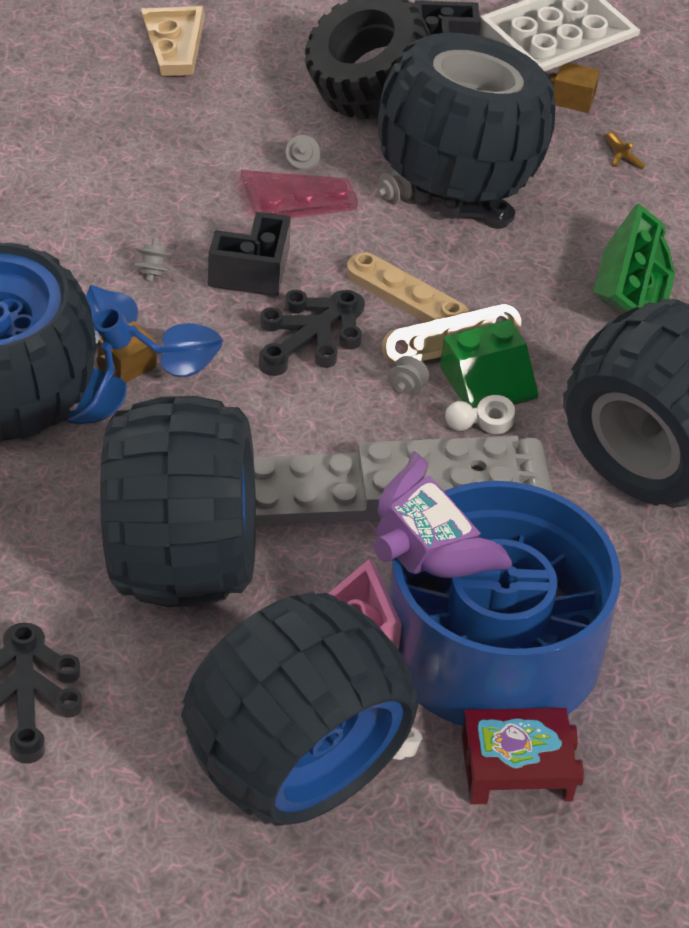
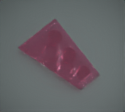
(297, 194)

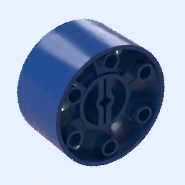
(503, 632)

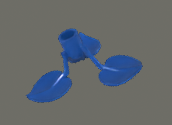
(185, 352)

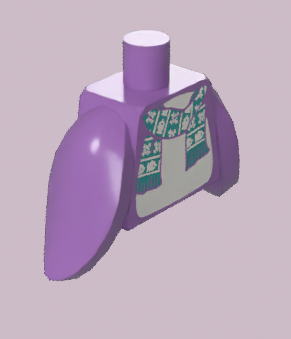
(429, 529)

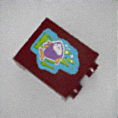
(520, 751)

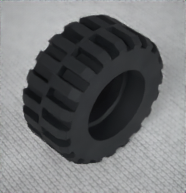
(348, 35)

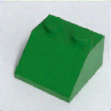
(489, 363)

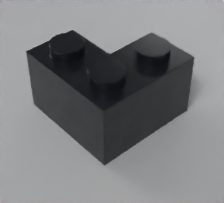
(450, 16)
(252, 260)

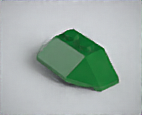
(636, 263)

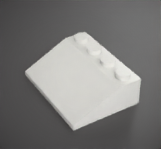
(557, 29)

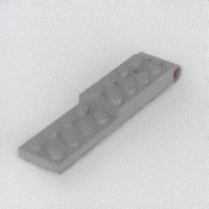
(351, 483)

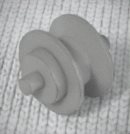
(302, 152)
(393, 187)
(152, 259)
(408, 375)

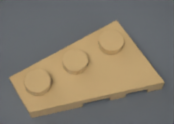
(175, 37)

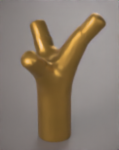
(622, 150)

